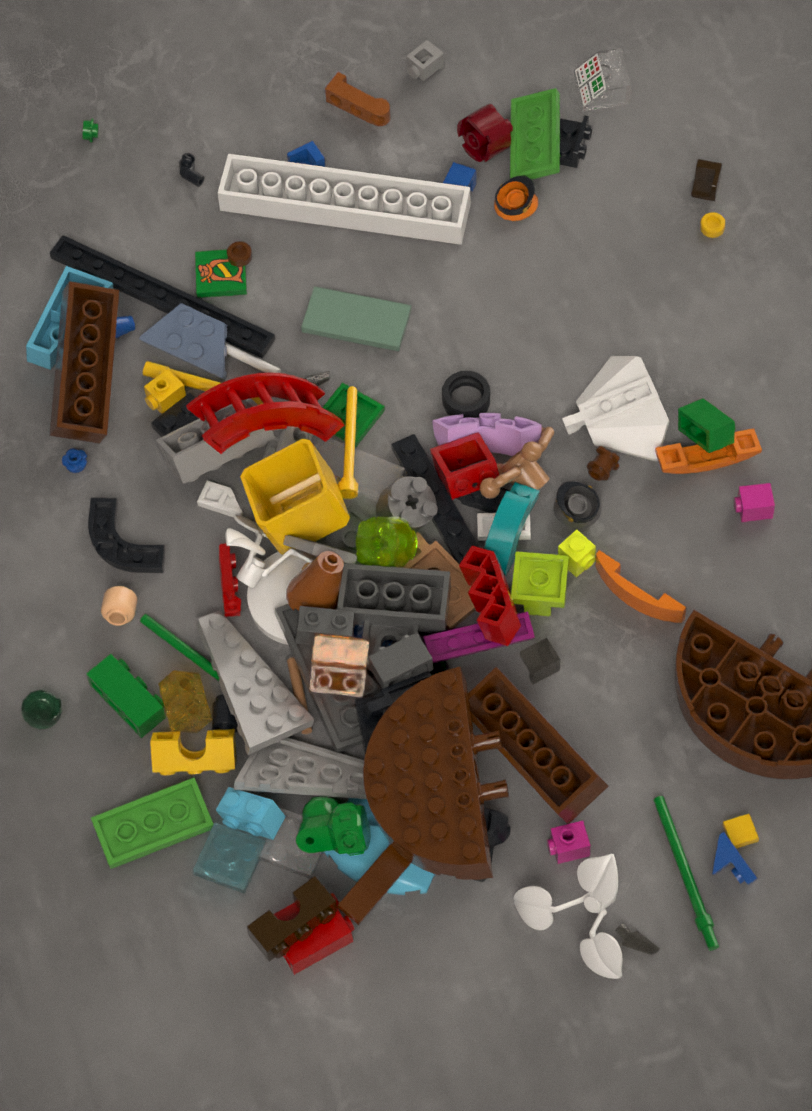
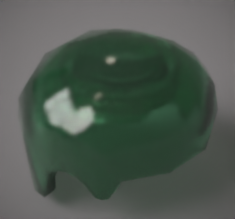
(41, 709)

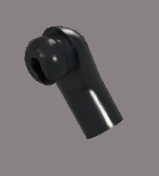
(187, 170)

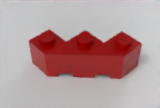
(490, 595)

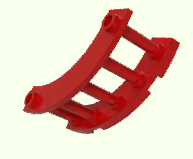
(299, 411)

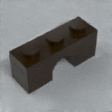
(276, 936)

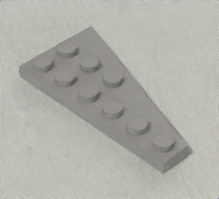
(252, 690)
(302, 769)

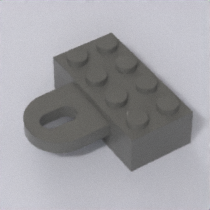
(394, 601)

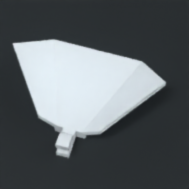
(622, 409)

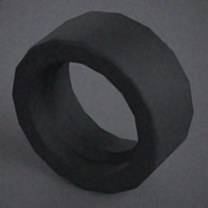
(471, 379)

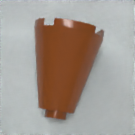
(317, 583)

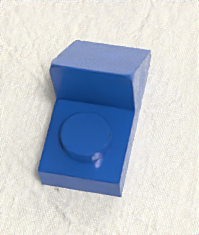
(728, 854)

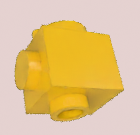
(164, 391)

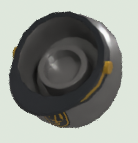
(577, 505)

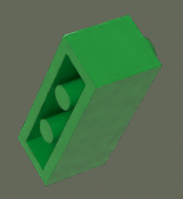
(127, 695)

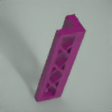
(470, 640)

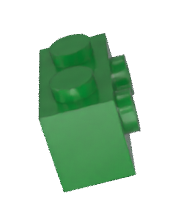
(706, 425)

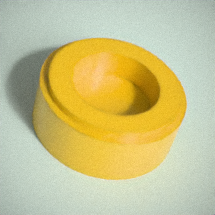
(712, 225)

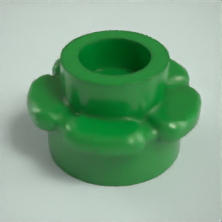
(90, 130)

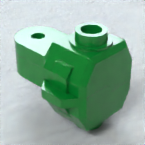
(343, 831)

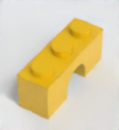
(171, 756)

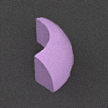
(499, 434)

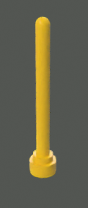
(348, 485)

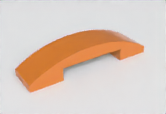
(695, 459)
(663, 609)

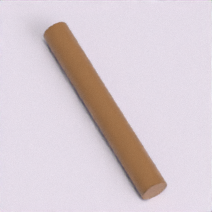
(297, 686)

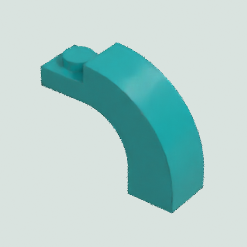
(509, 523)

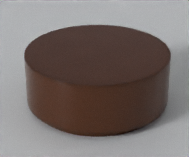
(239, 254)

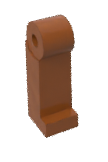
(357, 102)

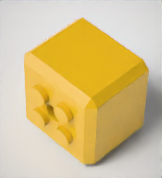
(294, 495)

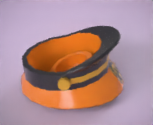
(516, 199)

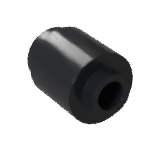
(221, 715)

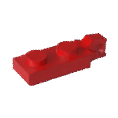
(229, 583)

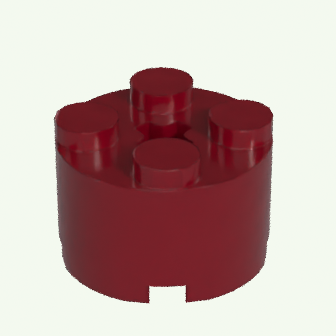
(485, 133)

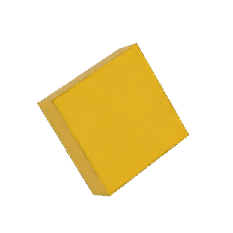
(741, 831)

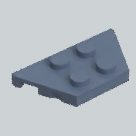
(191, 338)

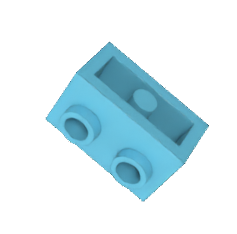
(250, 813)

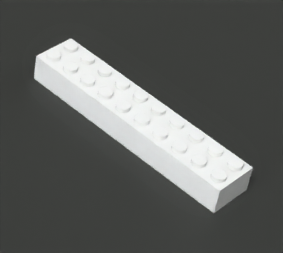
(344, 198)

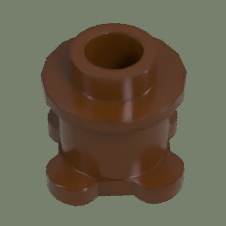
(603, 464)

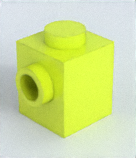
(580, 552)

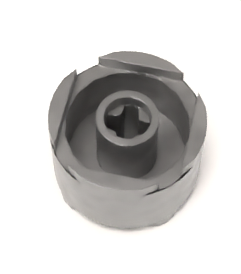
(408, 499)

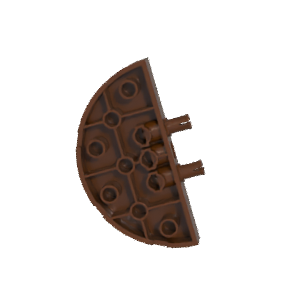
(744, 700)
(427, 779)

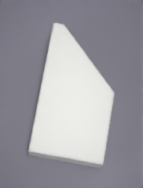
(219, 499)

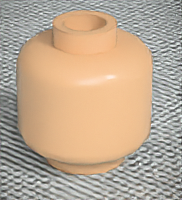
(119, 605)

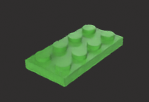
(535, 135)
(152, 823)

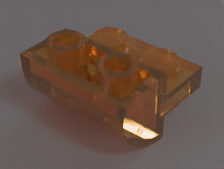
(338, 665)

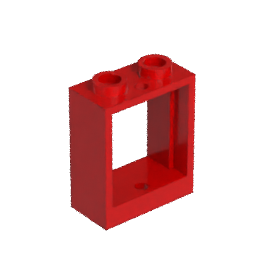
(459, 454)

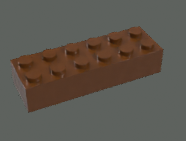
(84, 362)
(534, 746)

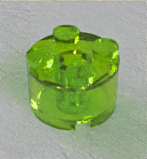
(385, 542)

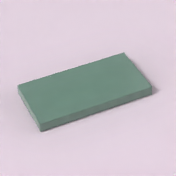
(356, 318)

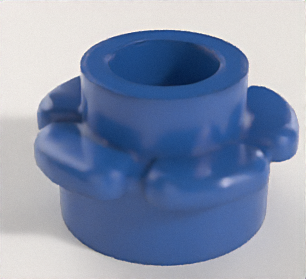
(77, 465)

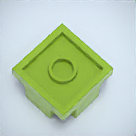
(539, 582)

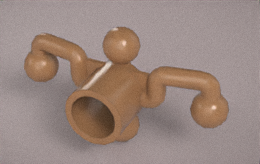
(521, 467)

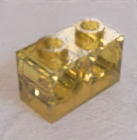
(185, 701)

